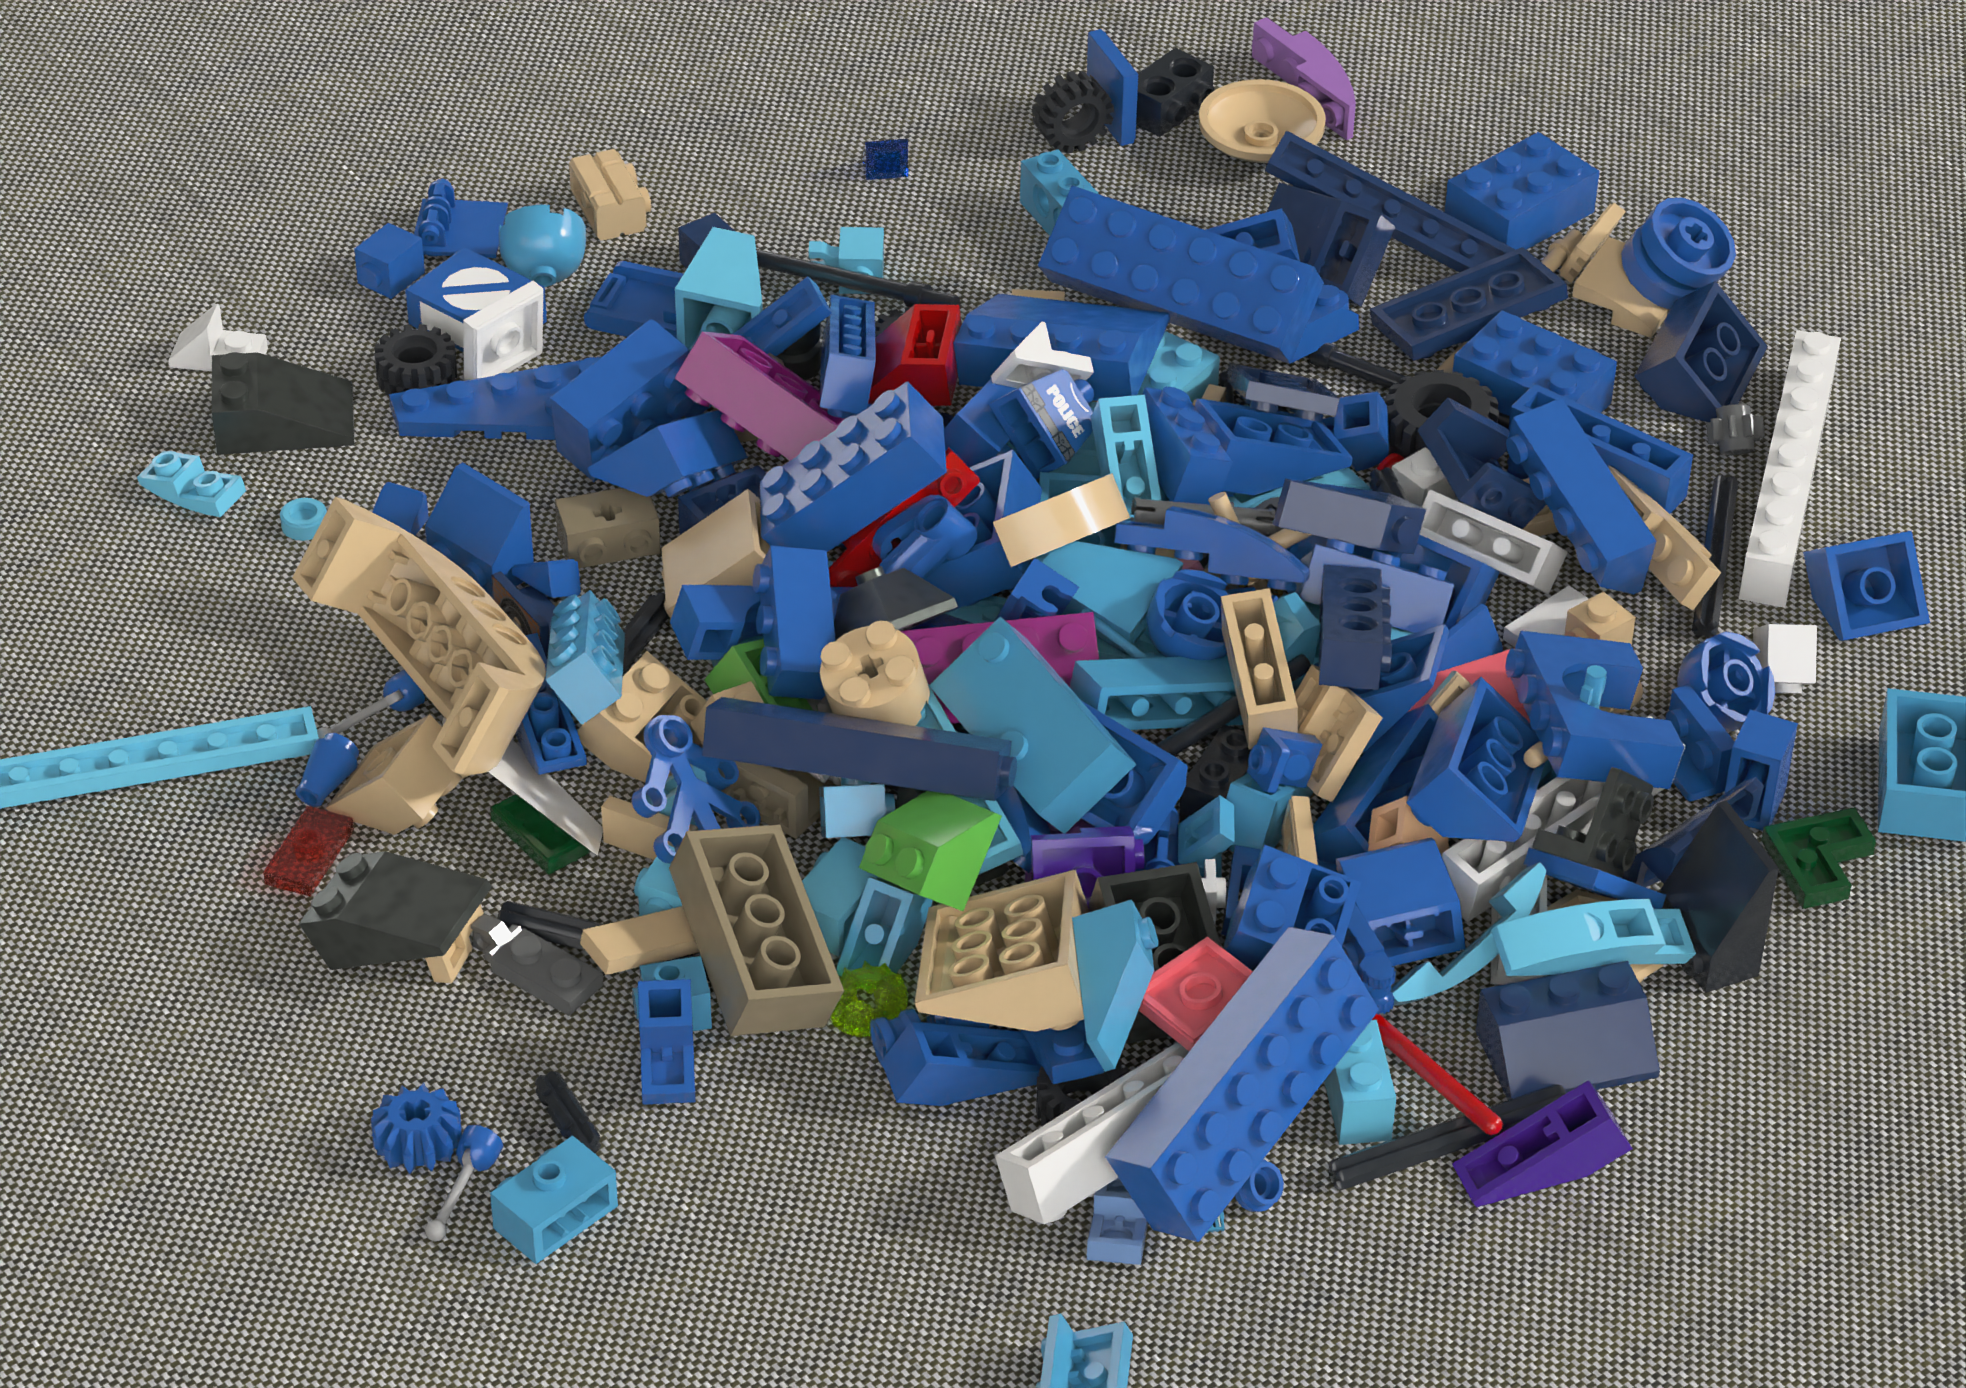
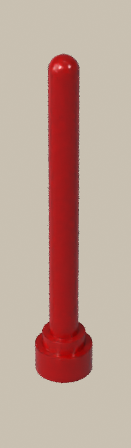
(1438, 1078)

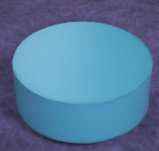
(302, 518)

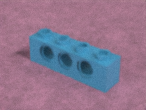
(1046, 184)

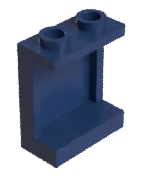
(1467, 454)

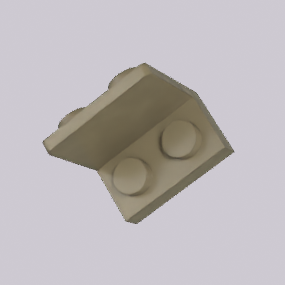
(779, 795)

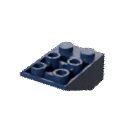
(1335, 238)

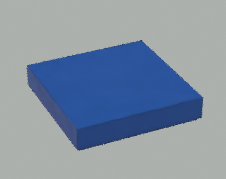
(1119, 82)
(1592, 879)

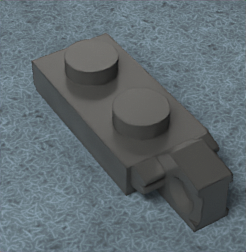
(535, 964)

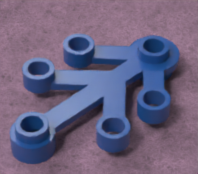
(673, 750)

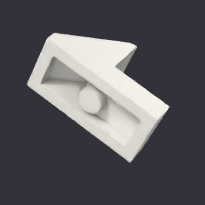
(207, 338)
(1036, 360)

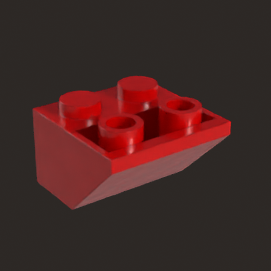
(919, 351)

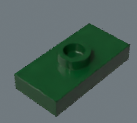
(536, 834)

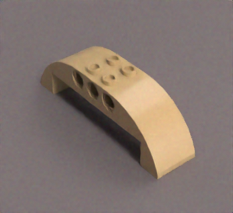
(435, 626)

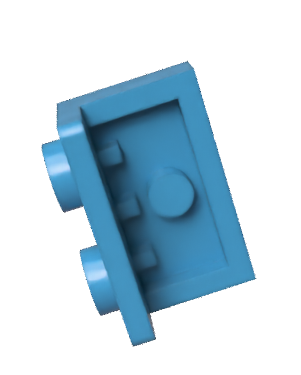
(1085, 1357)

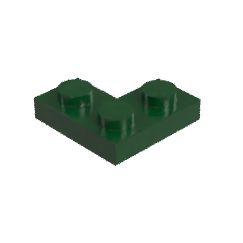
(1810, 853)

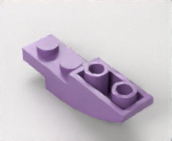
(1309, 66)

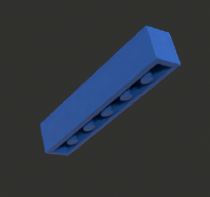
(847, 356)

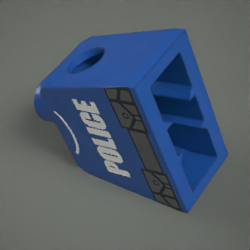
(1047, 419)

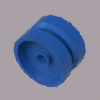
(1677, 251)

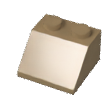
(397, 781)

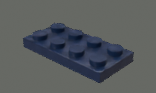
(1466, 302)
(1269, 388)

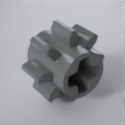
(1735, 429)

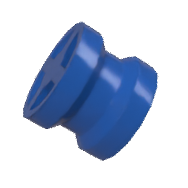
(886, 1032)

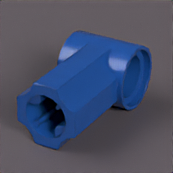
(938, 535)

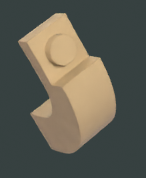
(1061, 520)

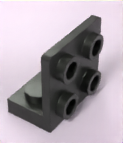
(1613, 830)

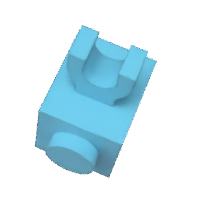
(858, 251)

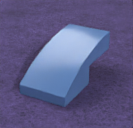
(1116, 1227)

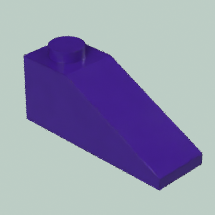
(1545, 1149)

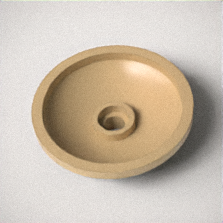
(1253, 115)

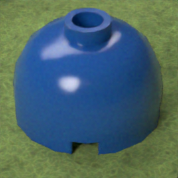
(1187, 616)
(1728, 678)

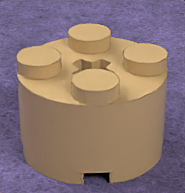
(875, 675)

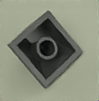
(890, 597)

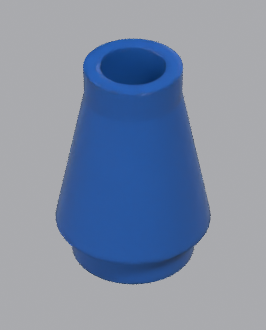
(327, 767)

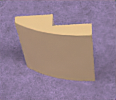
(1608, 286)
(1342, 726)

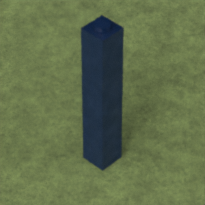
(858, 748)

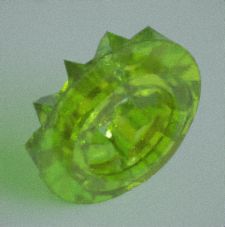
(889, 992)

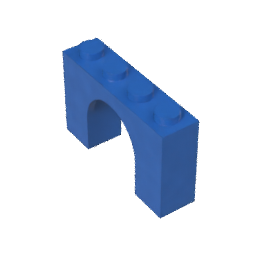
(1577, 736)

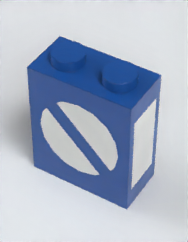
(458, 290)

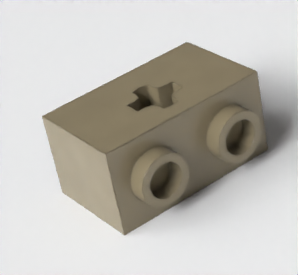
(607, 527)

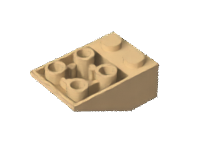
(618, 730)

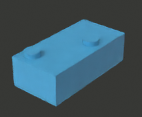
(1060, 747)

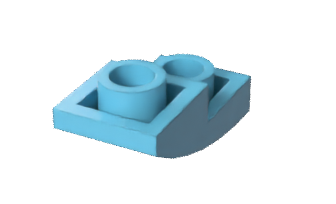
(186, 483)

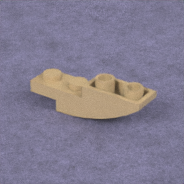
(1678, 556)

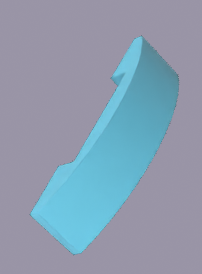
(1511, 903)

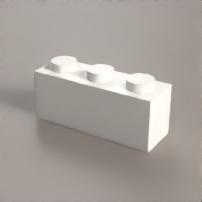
(1492, 542)

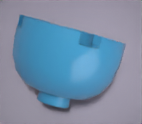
(542, 243)

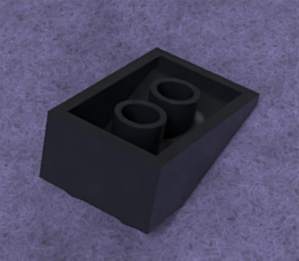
(1725, 899)

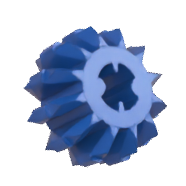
(416, 1128)

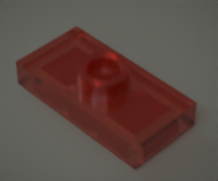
(308, 851)

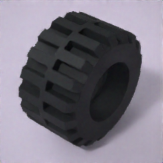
(1420, 396)

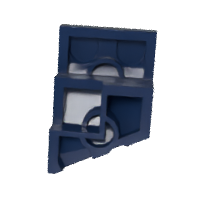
(1662, 856)

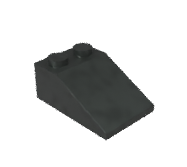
(277, 405)
(390, 910)

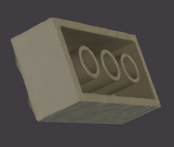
(755, 930)

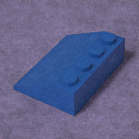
(1114, 338)

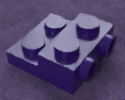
(1091, 853)

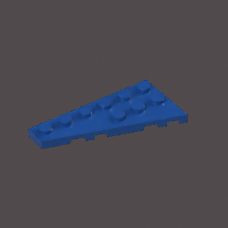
(487, 404)

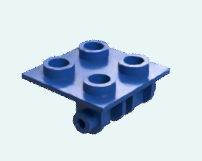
(453, 224)

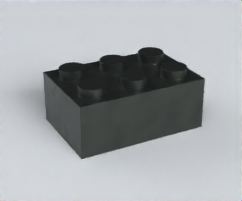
(1177, 908)

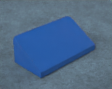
(1471, 639)

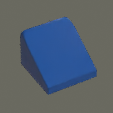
(402, 507)
(551, 578)

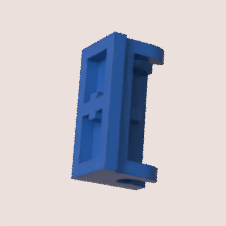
(1038, 594)

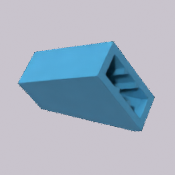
(1112, 583)

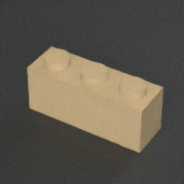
(1258, 664)

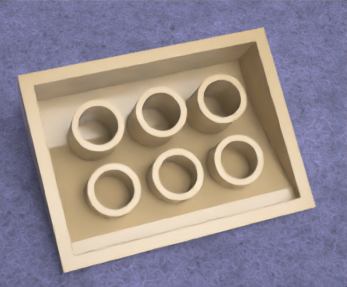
(1006, 957)

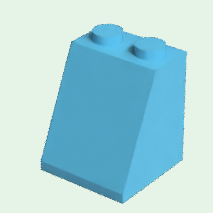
(718, 287)

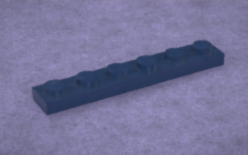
(1415, 221)

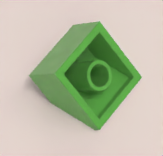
(932, 847)

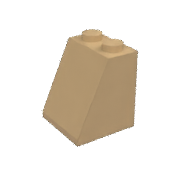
(716, 549)

